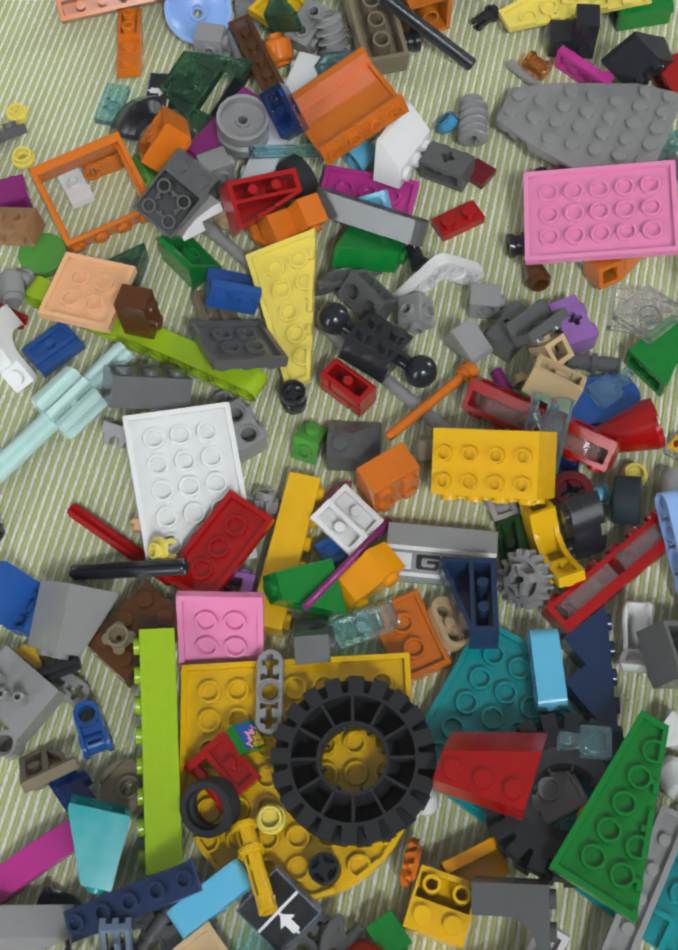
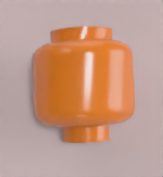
(279, 49)

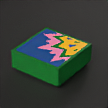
(246, 737)

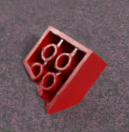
(490, 769)

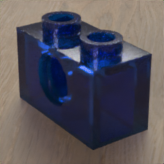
(284, 111)

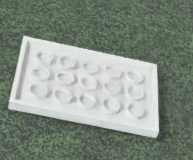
(181, 469)

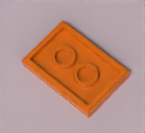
(415, 636)

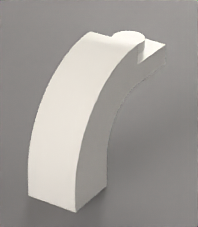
(12, 365)

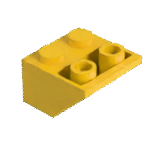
(440, 907)

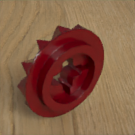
(575, 480)

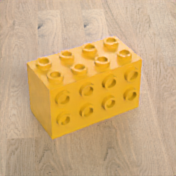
(494, 465)

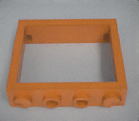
(76, 159)

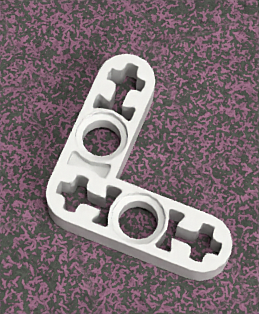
(442, 267)

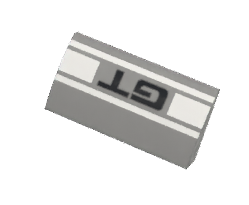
(423, 545)

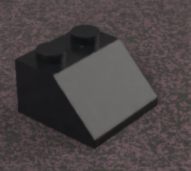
(638, 58)

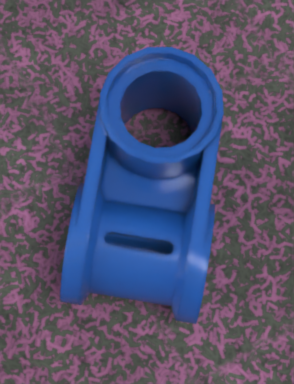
(93, 735)

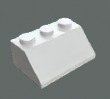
(400, 149)

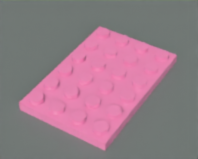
(601, 212)

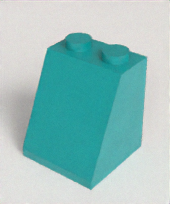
(98, 840)

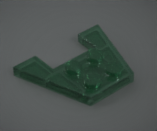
(194, 80)

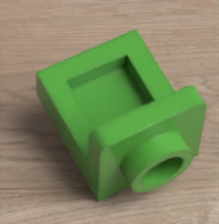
(308, 441)

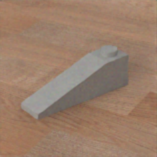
(32, 926)

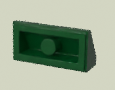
(511, 536)

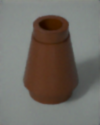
(537, 275)

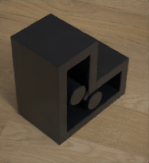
(578, 34)

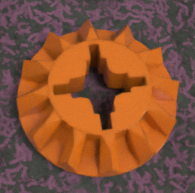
(410, 862)

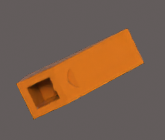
(608, 272)

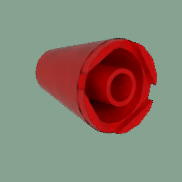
(637, 427)

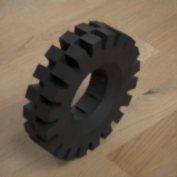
(363, 815)
(532, 840)

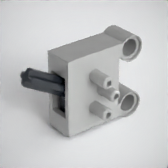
(28, 696)

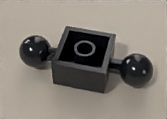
(376, 346)

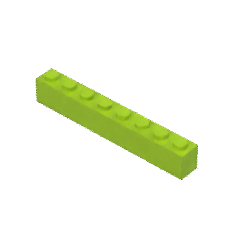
(159, 750)

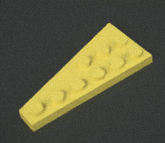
(536, 13)
(288, 298)

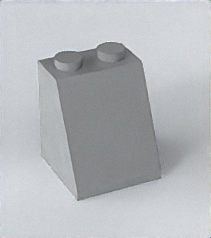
(67, 618)

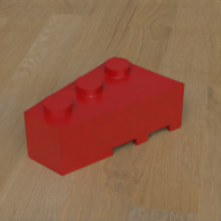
(256, 196)

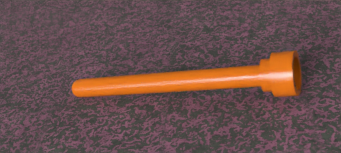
(464, 374)

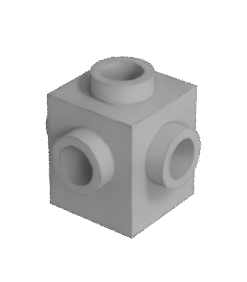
(415, 312)

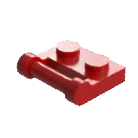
(228, 763)

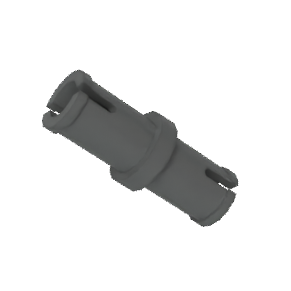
(594, 363)

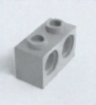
(246, 428)

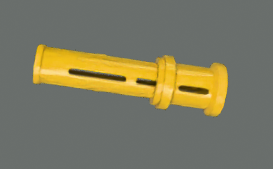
(251, 854)

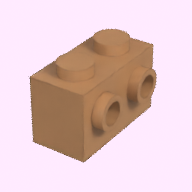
(20, 226)

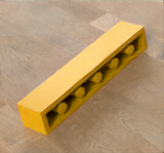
(290, 541)

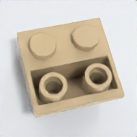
(553, 379)

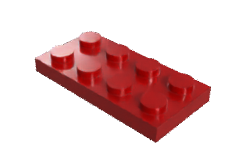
(222, 544)

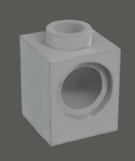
(485, 301)

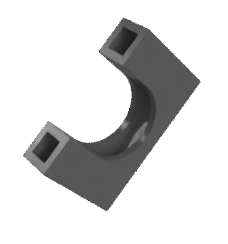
(521, 899)

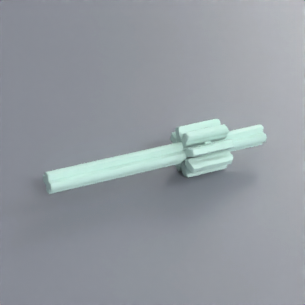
(64, 405)

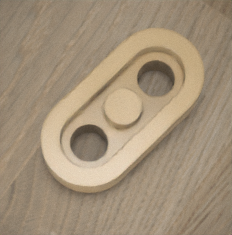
(446, 625)

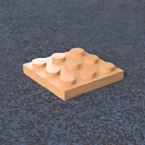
(86, 292)

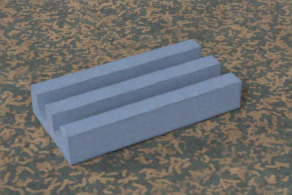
(116, 928)

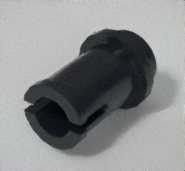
(489, 15)
(416, 257)

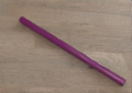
(309, 602)

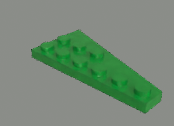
(613, 832)

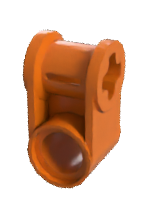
(102, 167)

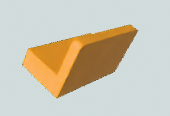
(477, 861)

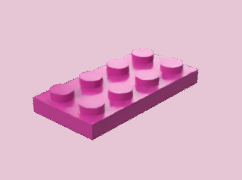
(361, 183)

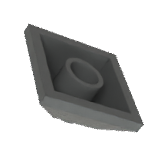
(352, 444)

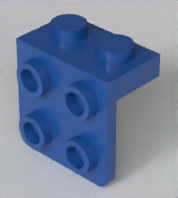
(231, 291)
(17, 599)

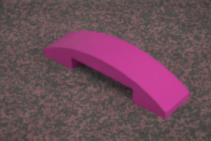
(34, 861)

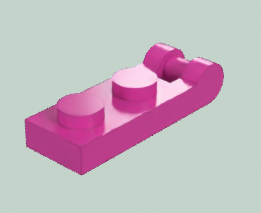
(579, 68)

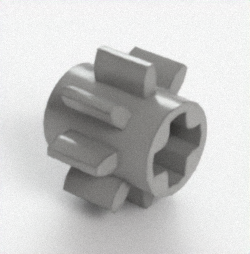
(266, 501)

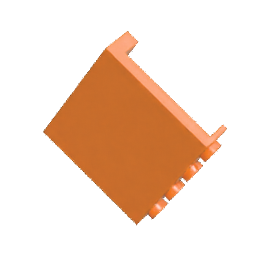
(347, 105)

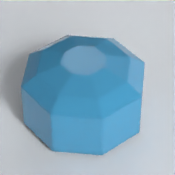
(446, 122)

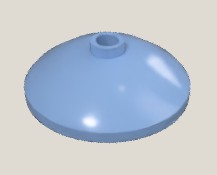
(181, 16)

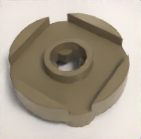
(113, 781)

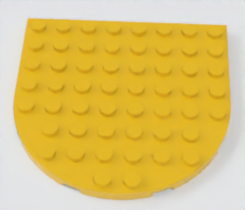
(225, 695)

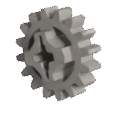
(525, 579)

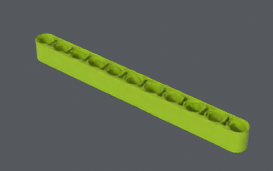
(171, 349)

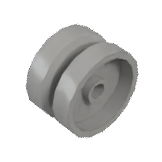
(242, 123)

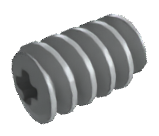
(331, 31)
(472, 120)

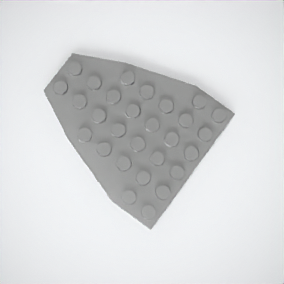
(590, 122)

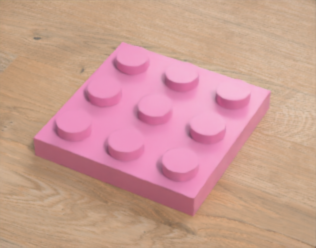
(219, 626)

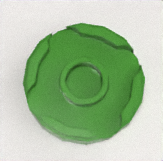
(44, 257)

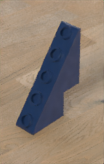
(593, 684)
(134, 900)

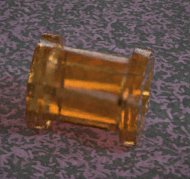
(537, 65)

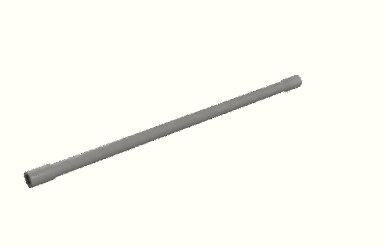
(432, 418)

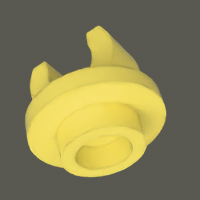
(159, 548)

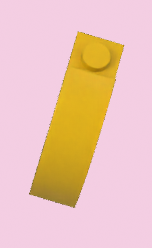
(545, 537)

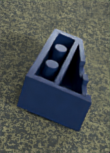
(474, 598)

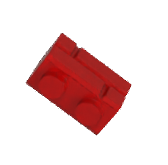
(348, 387)

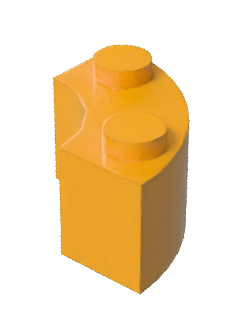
(370, 575)

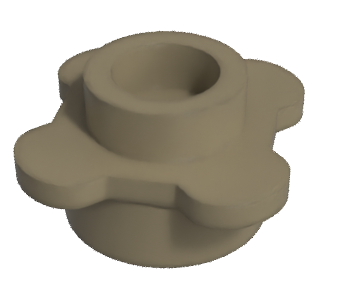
(111, 634)

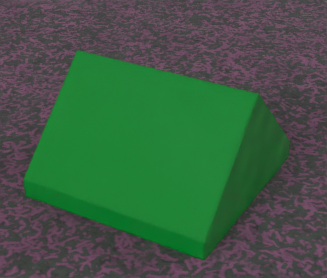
(187, 259)

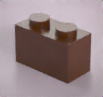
(138, 311)

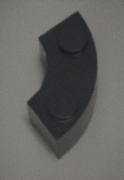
(136, 115)
(582, 523)

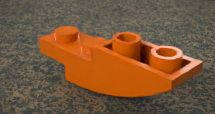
(130, 41)

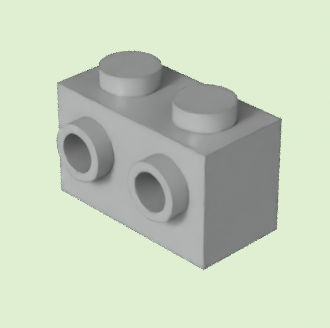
(211, 39)
(306, 39)
(219, 164)

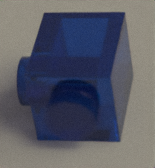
(72, 783)

